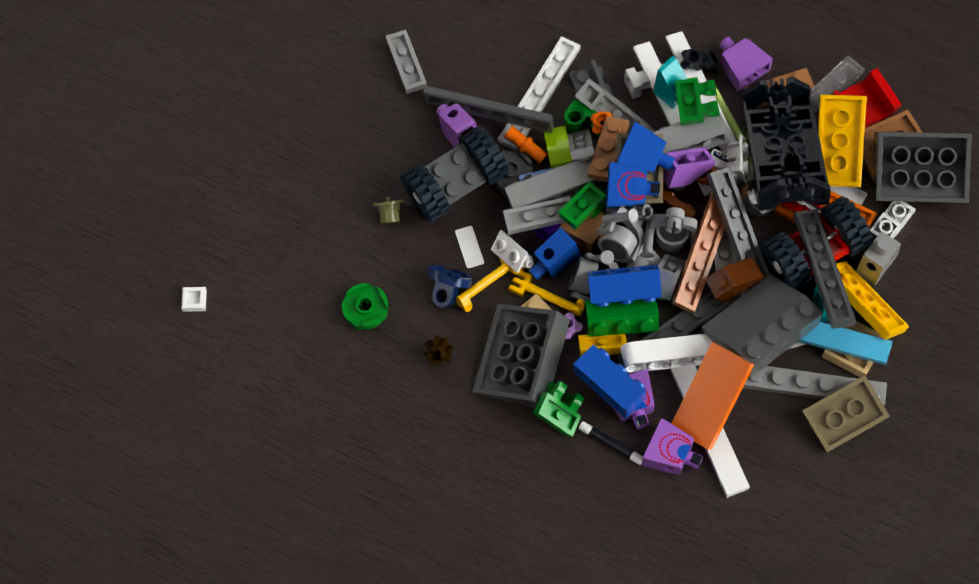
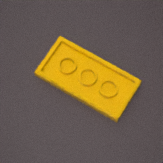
(842, 138)
(870, 304)

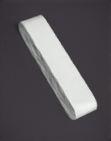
(665, 353)

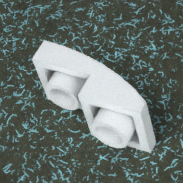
(893, 219)

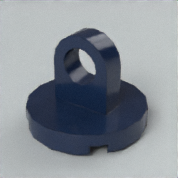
(448, 281)

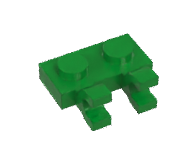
(689, 100)
(558, 414)

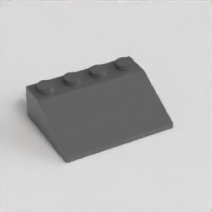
(922, 167)
(764, 322)
(521, 354)

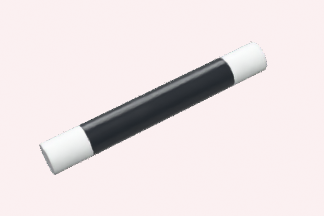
(611, 443)

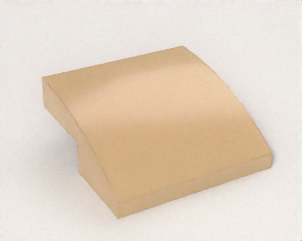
(852, 364)

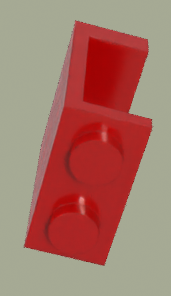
(880, 97)

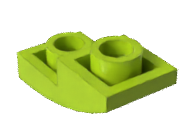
(558, 147)

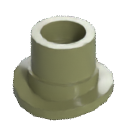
(389, 210)

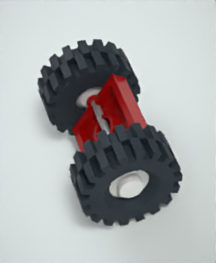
(845, 233)

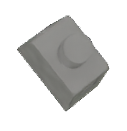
(881, 255)

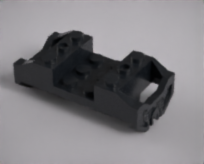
(784, 144)

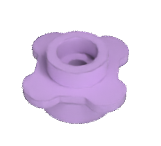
(575, 326)

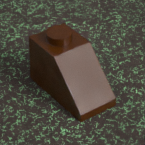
(734, 279)

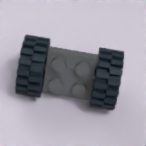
(454, 174)

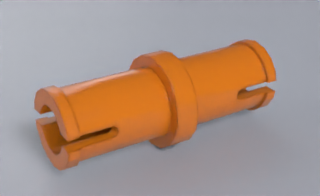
(525, 144)

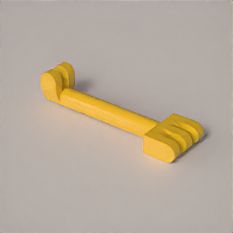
(525, 285)
(463, 299)

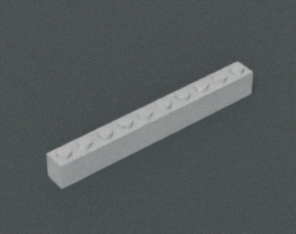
(572, 177)

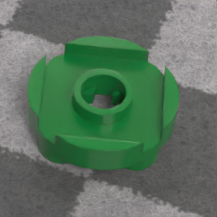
(370, 295)

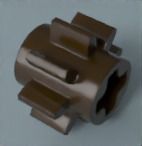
(438, 350)

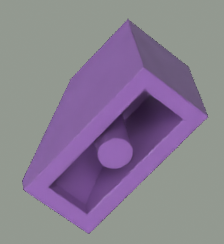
(687, 166)

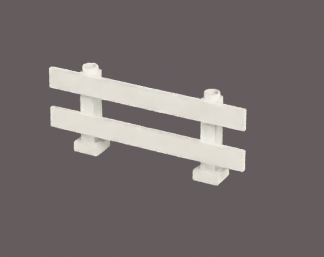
(644, 79)

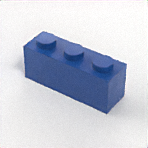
(624, 285)
(610, 380)

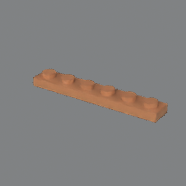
(700, 258)

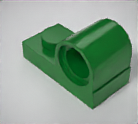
(581, 112)
(584, 204)

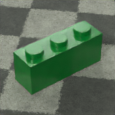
(622, 318)

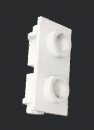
(739, 152)
(511, 252)

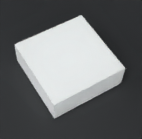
(193, 299)

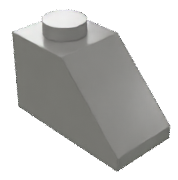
(670, 274)

